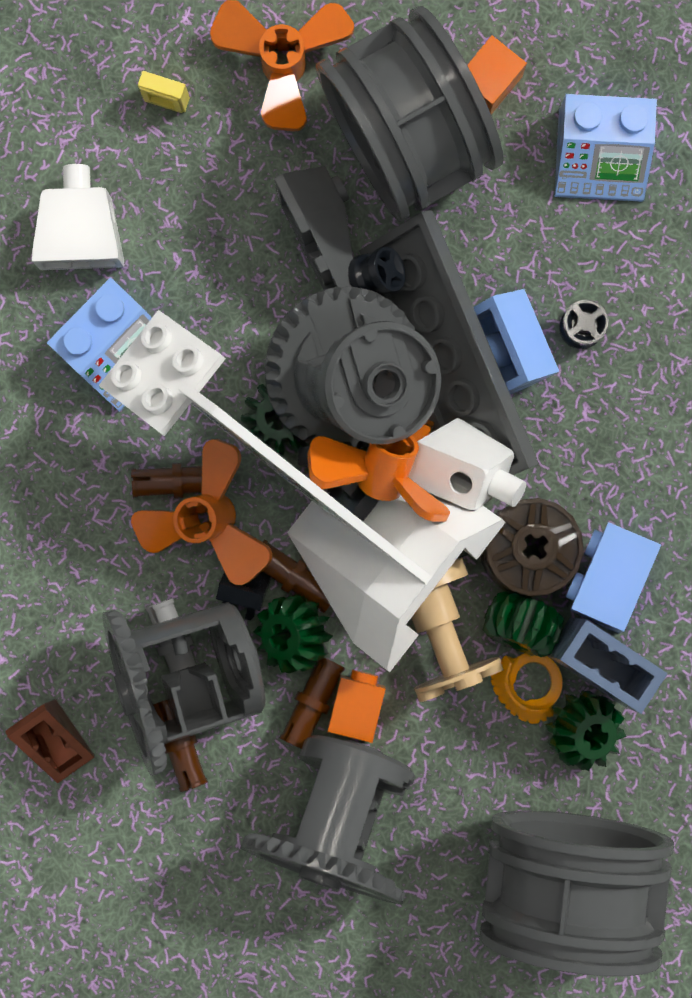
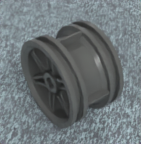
(411, 112)
(576, 893)

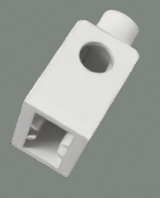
(76, 225)
(466, 467)

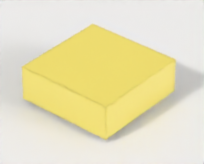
(163, 92)

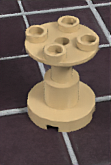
(436, 619)

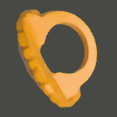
(532, 709)

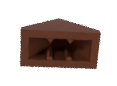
(51, 741)

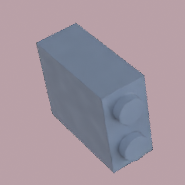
(607, 664)

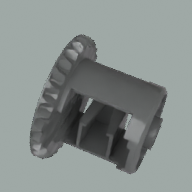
(351, 369)
(190, 692)
(339, 818)

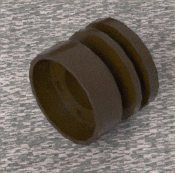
(559, 553)

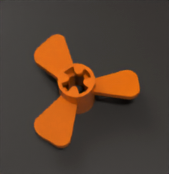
(242, 33)
(379, 471)
(237, 551)

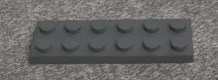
(445, 317)

